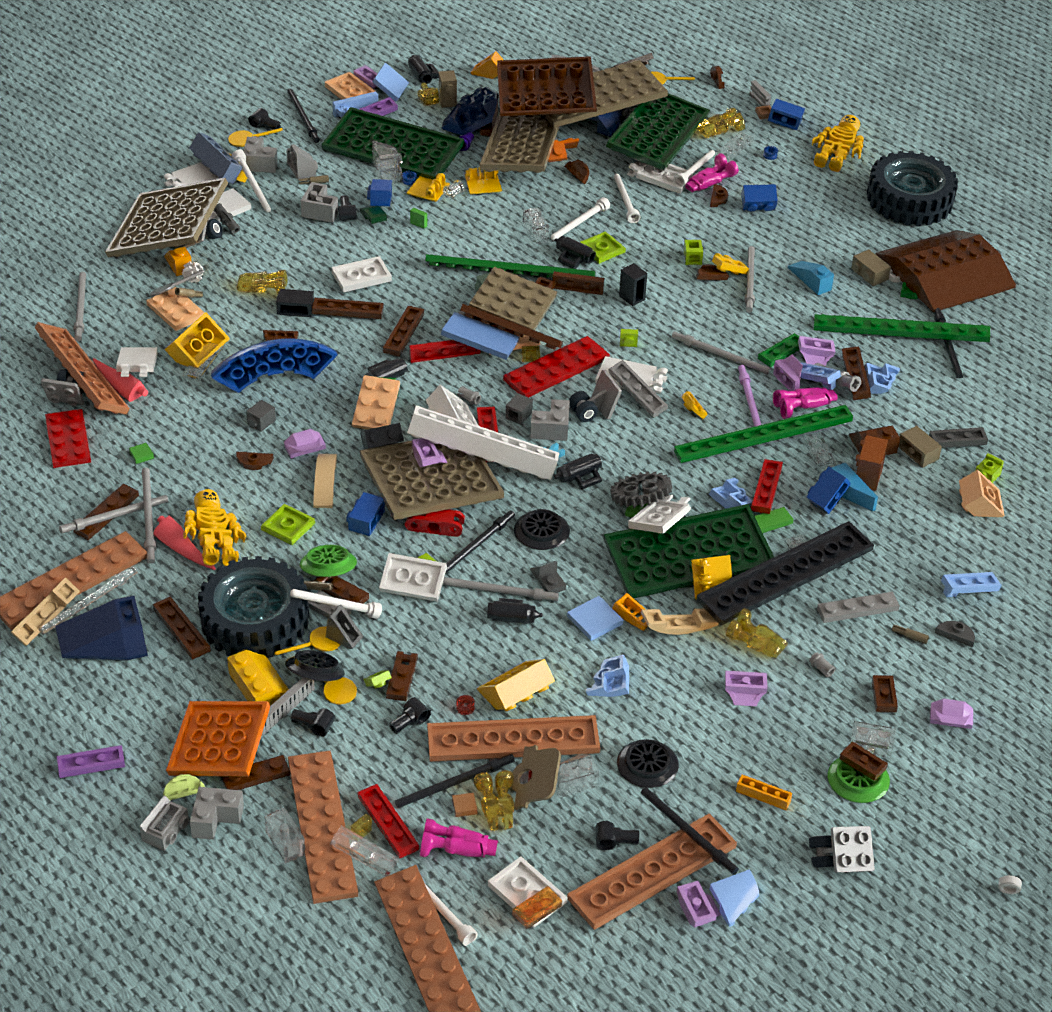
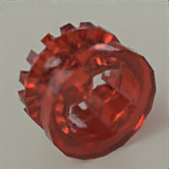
(465, 699)

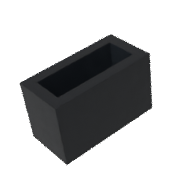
(633, 284)
(294, 302)
(382, 436)

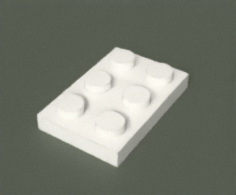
(361, 274)
(413, 577)
(521, 882)

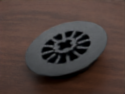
(541, 533)
(315, 666)
(632, 760)

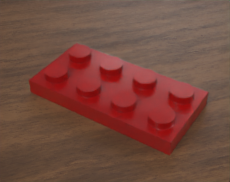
(67, 438)

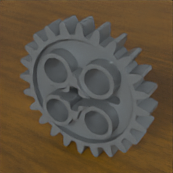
(628, 491)

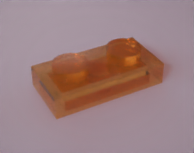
(537, 907)

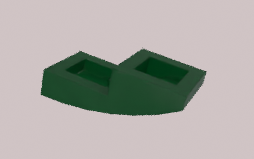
(373, 214)

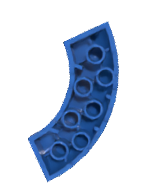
(273, 358)

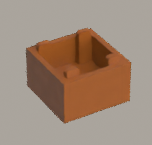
(871, 460)

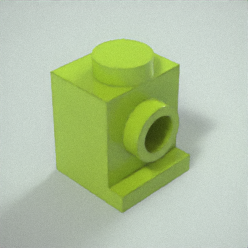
(693, 252)
(991, 467)

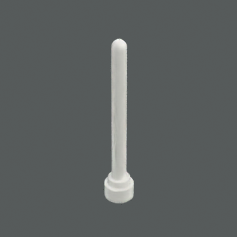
(240, 157)
(682, 178)
(601, 205)
(632, 215)
(371, 609)
(465, 932)

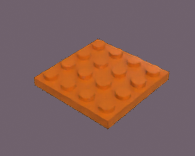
(218, 738)

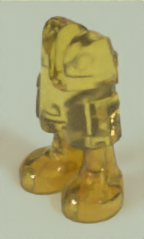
(720, 123)
(261, 281)
(757, 638)
(497, 806)

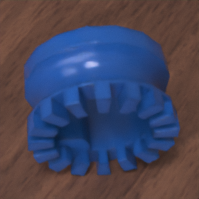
(767, 152)
(412, 177)

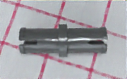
(226, 218)

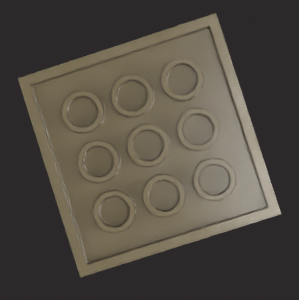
(513, 298)

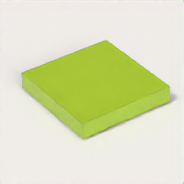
(604, 246)
(288, 524)

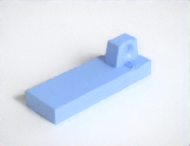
(341, 106)
(820, 374)
(969, 583)

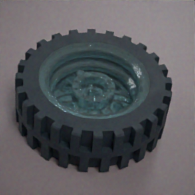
(912, 188)
(252, 607)

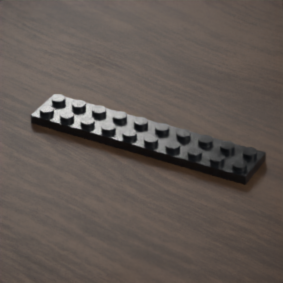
(784, 572)

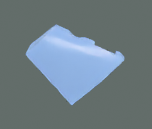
(880, 378)
(730, 494)
(611, 678)
(735, 895)

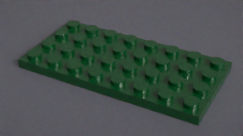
(658, 130)
(421, 148)
(662, 561)

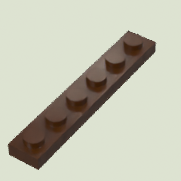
(518, 330)

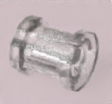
(453, 189)

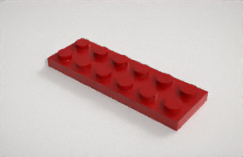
(556, 367)

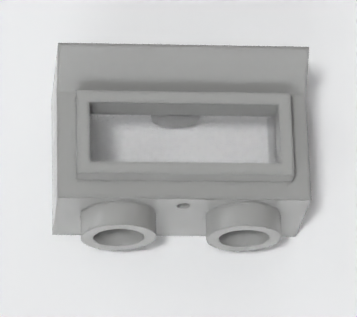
(164, 823)

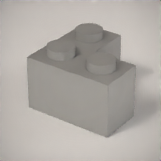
(260, 157)
(318, 204)
(551, 424)
(215, 806)

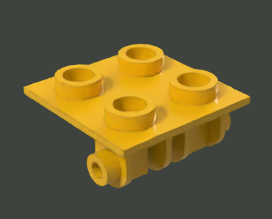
(482, 182)
(428, 188)
(710, 572)

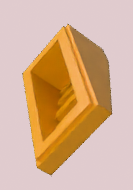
(624, 613)

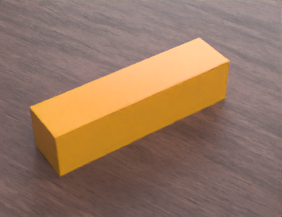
(764, 792)

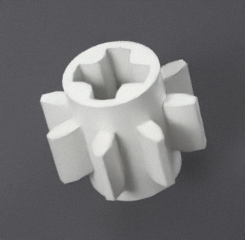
(191, 268)

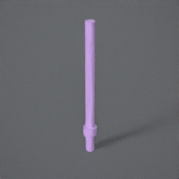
(745, 381)

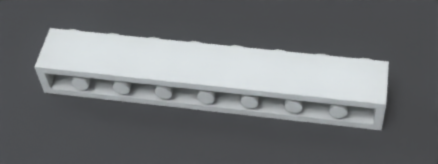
(483, 443)

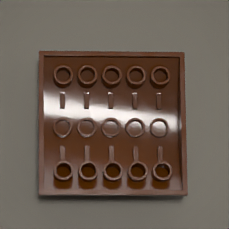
(546, 86)
(949, 268)

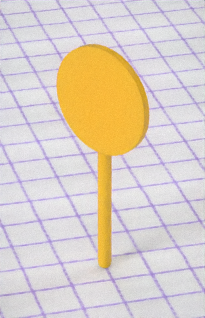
(662, 78)
(239, 137)
(317, 640)
(340, 691)

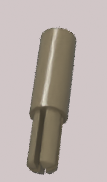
(316, 179)
(188, 292)
(315, 585)
(909, 633)

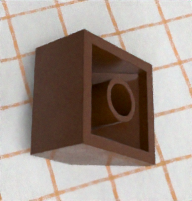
(888, 433)

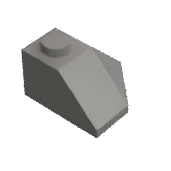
(301, 162)

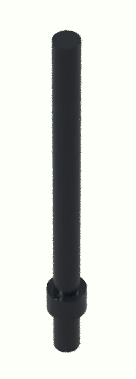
(311, 130)
(939, 317)
(497, 525)
(492, 765)
(718, 856)

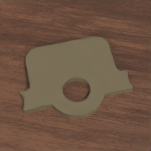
(544, 777)

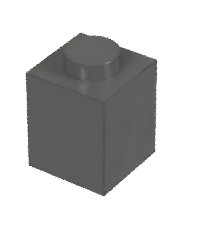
(519, 408)
(261, 415)

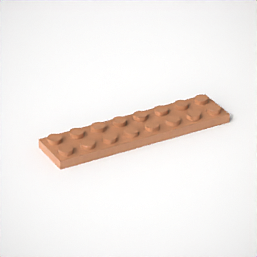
(76, 360)
(82, 571)
(503, 737)
(319, 819)
(648, 873)
(425, 943)

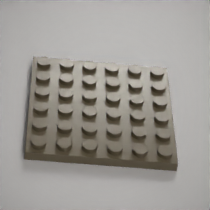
(167, 218)
(431, 488)

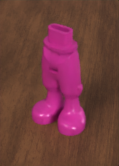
(711, 176)
(802, 398)
(458, 841)

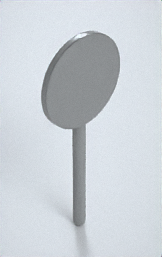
(168, 286)

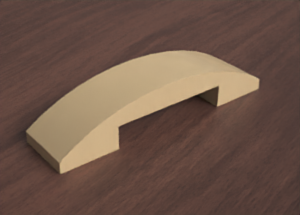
(324, 480)
(45, 611)
(678, 624)

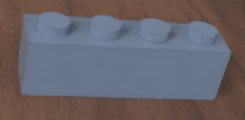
(215, 157)

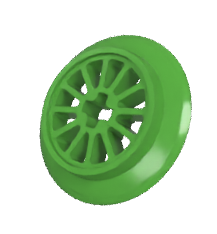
(328, 561)
(842, 774)

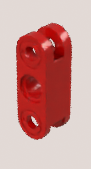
(437, 522)

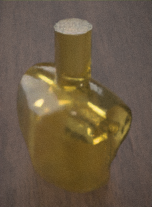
(429, 96)

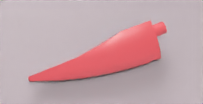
(127, 387)
(171, 535)

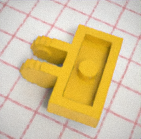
(727, 263)

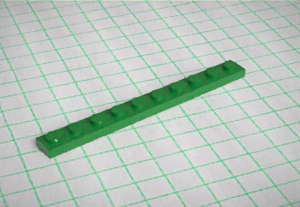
(517, 268)
(902, 328)
(763, 433)

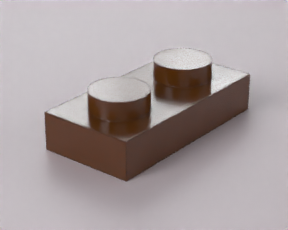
(884, 693)
(863, 761)

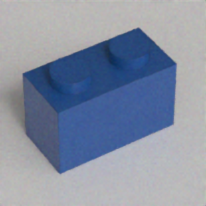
(786, 114)
(380, 192)
(759, 197)
(828, 490)
(366, 514)

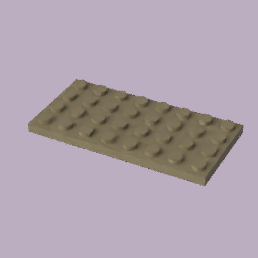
(615, 90)
(519, 144)

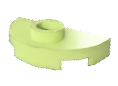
(182, 786)

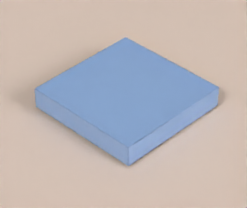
(390, 82)
(595, 618)

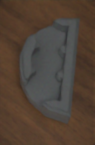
(956, 631)

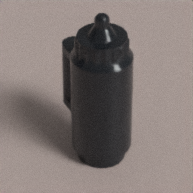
(422, 71)
(575, 250)
(388, 369)
(581, 467)
(512, 611)

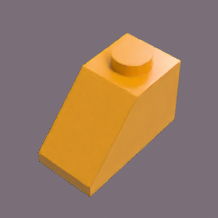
(487, 67)
(177, 259)

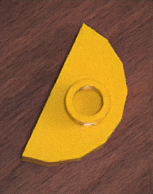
(693, 405)

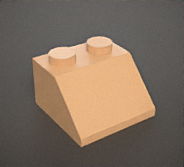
(980, 496)

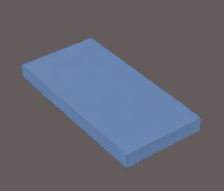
(480, 335)

